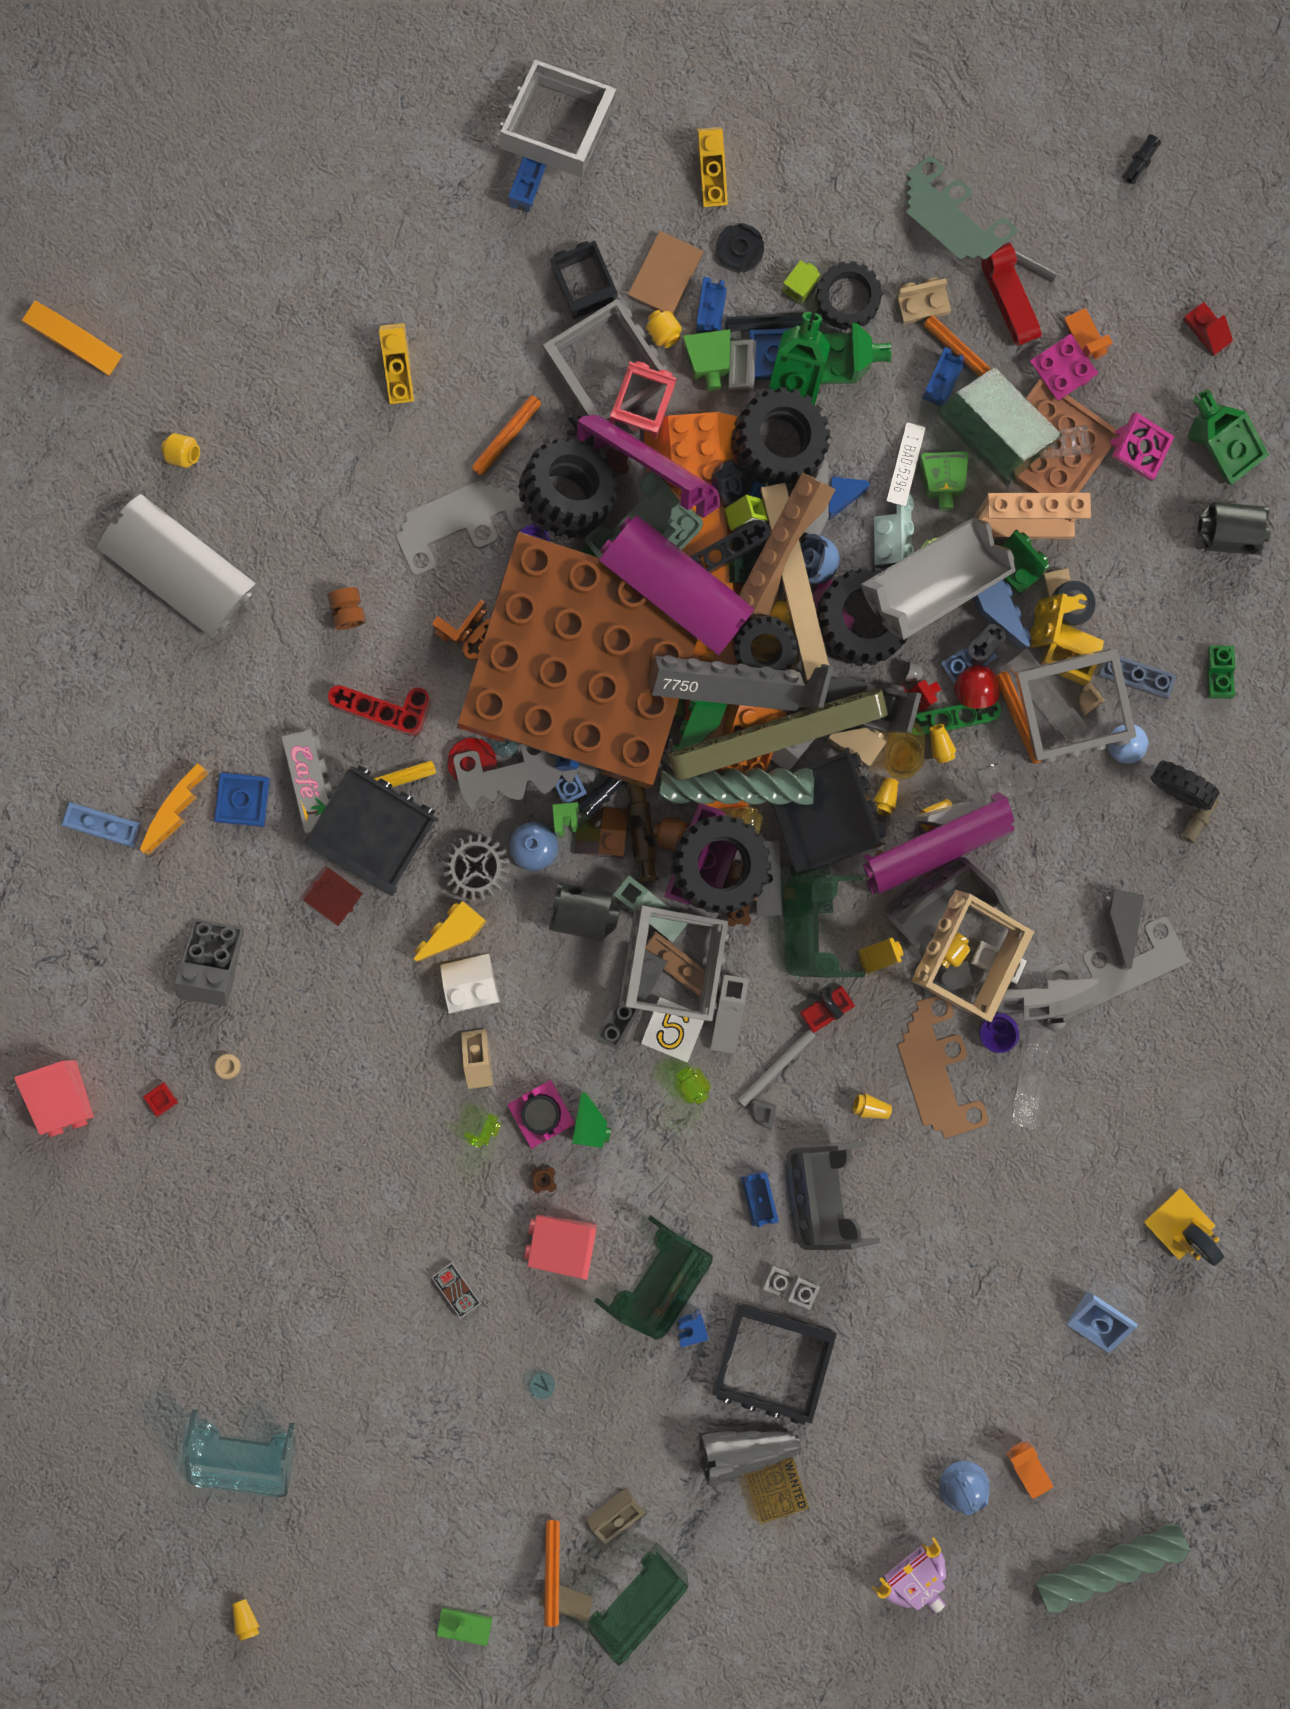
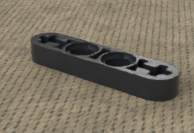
(728, 554)

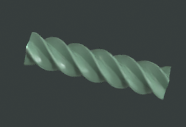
(734, 786)
(1121, 1564)

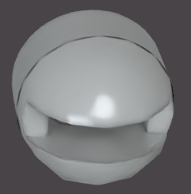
(912, 672)
(1056, 1026)

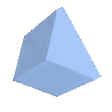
(1100, 1322)

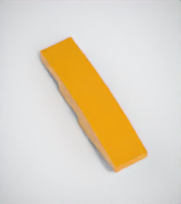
(71, 338)
(168, 817)

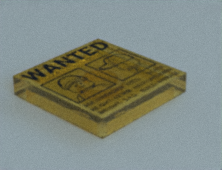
(777, 1491)

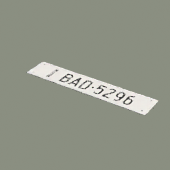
(906, 464)

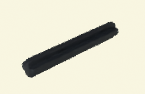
(770, 321)

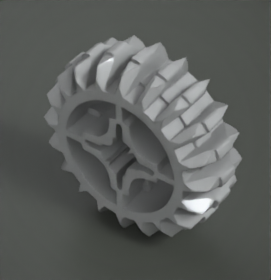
(468, 876)

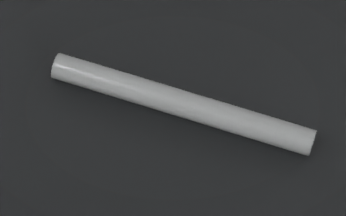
(776, 1067)

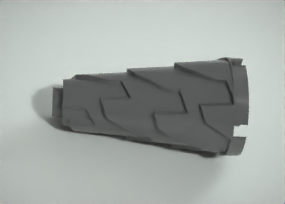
(734, 1454)

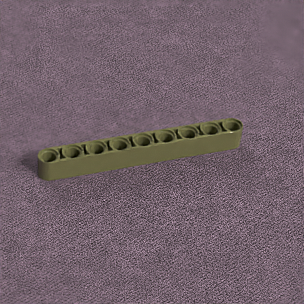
(778, 734)

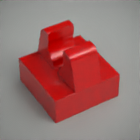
(927, 693)

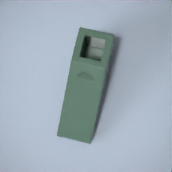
(634, 894)

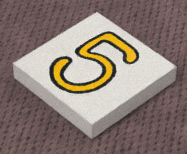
(672, 1033)

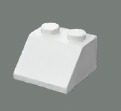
(469, 984)

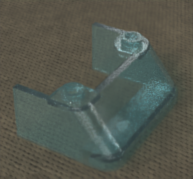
(238, 1463)

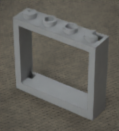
(567, 83)
(635, 333)
(1065, 665)
(635, 957)

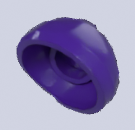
(999, 1034)

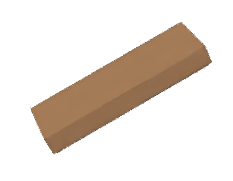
(679, 964)

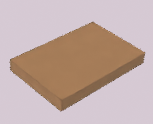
(665, 273)

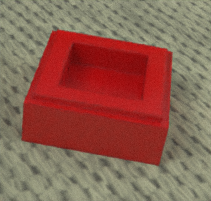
(160, 1099)

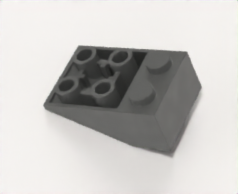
(209, 963)

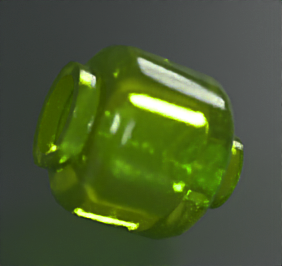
(692, 1085)

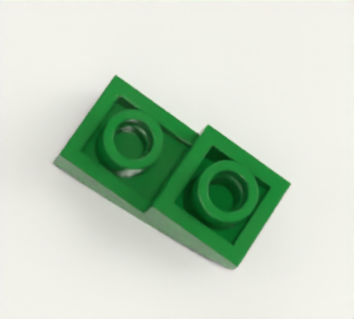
(1220, 672)

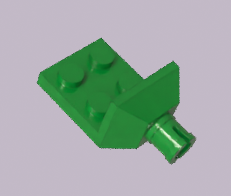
(852, 355)
(801, 358)
(1227, 436)

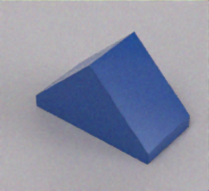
(846, 492)

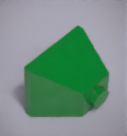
(590, 1124)

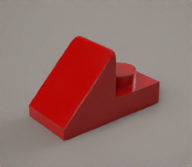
(1209, 329)

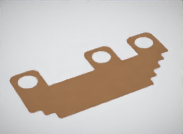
(927, 1074)

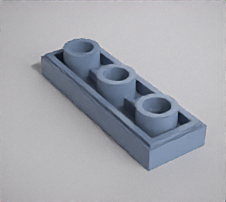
(1151, 679)

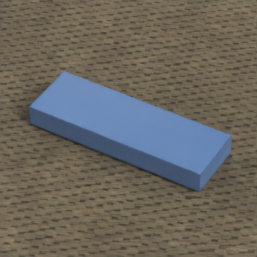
(101, 824)

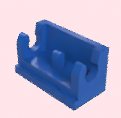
(526, 184)
(711, 306)
(943, 378)
(759, 1199)
(694, 1329)

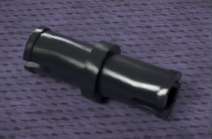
(1141, 159)
(600, 795)

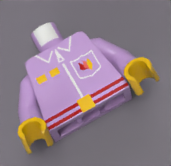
(916, 1580)

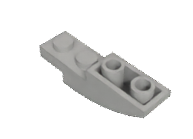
(1058, 998)

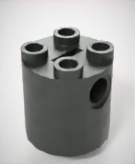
(1234, 528)
(584, 912)

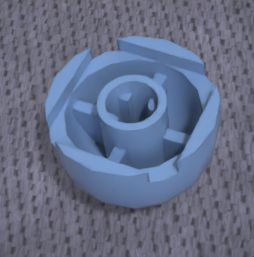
(820, 558)
(533, 846)

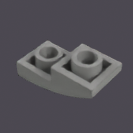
(790, 1287)

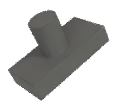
(952, 978)

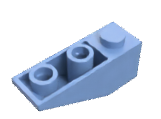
(997, 608)

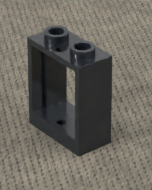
(594, 300)

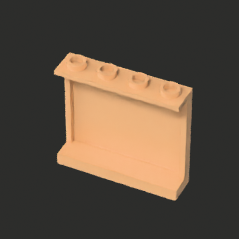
(1034, 514)

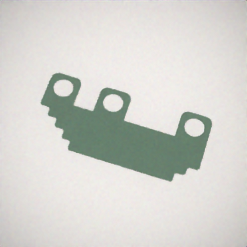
(943, 219)

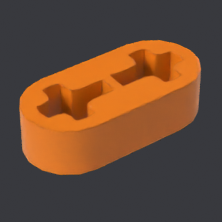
(473, 639)

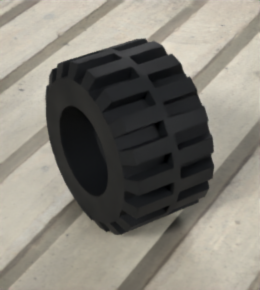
(766, 625)

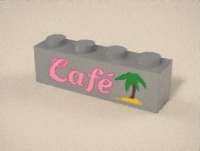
(308, 775)

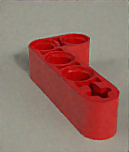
(1011, 295)
(377, 706)

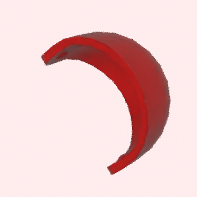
(977, 687)

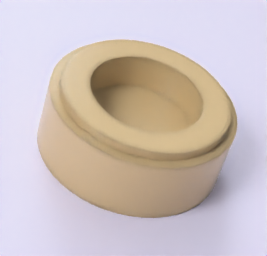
(227, 1066)

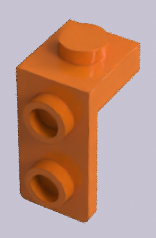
(1086, 335)
(446, 631)
(1029, 1469)

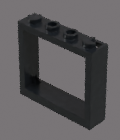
(772, 1407)

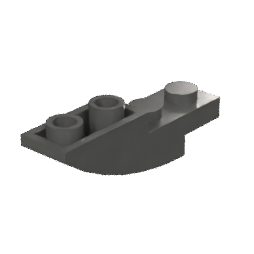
(621, 1018)

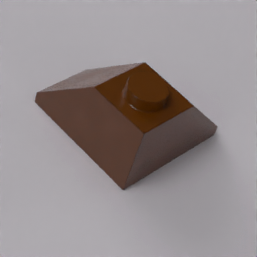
(603, 834)

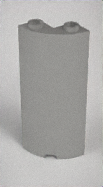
(176, 566)
(938, 578)

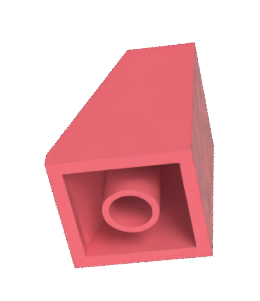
(55, 1097)
(561, 1246)

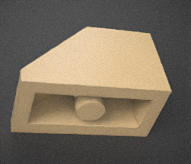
(864, 741)
(476, 1059)

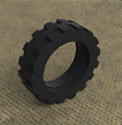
(857, 272)
(1185, 785)

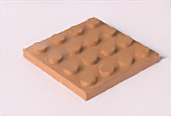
(1066, 473)

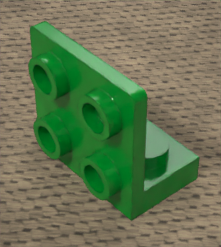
(1027, 561)

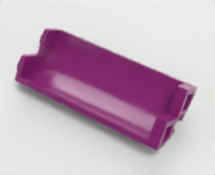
(693, 489)
(676, 583)
(939, 845)

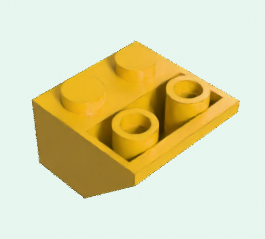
(1072, 644)

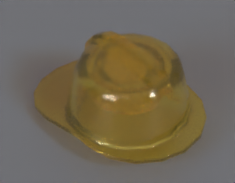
(905, 753)

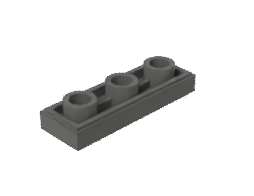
(770, 901)

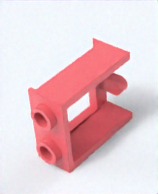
(635, 421)

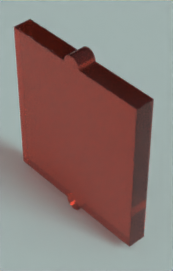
(333, 896)

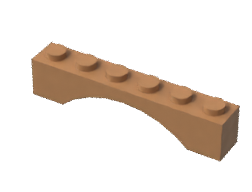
(802, 508)

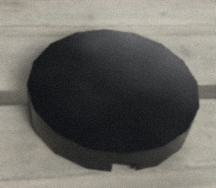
(740, 247)
(730, 482)

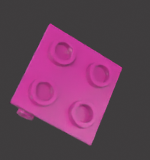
(1064, 367)

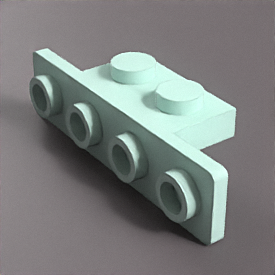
(893, 535)

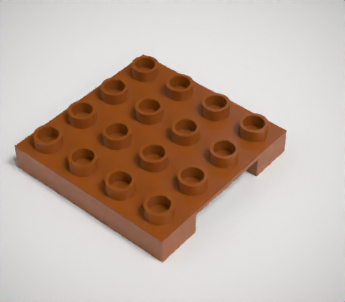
(574, 664)

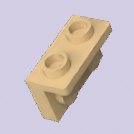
(923, 300)

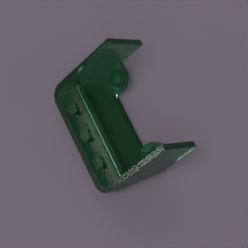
(802, 929)
(664, 1286)
(640, 1605)

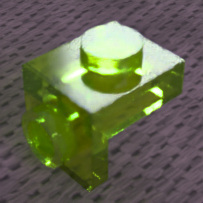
(490, 1129)

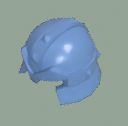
(964, 1487)

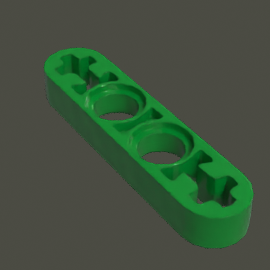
(953, 720)

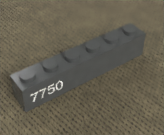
(726, 683)

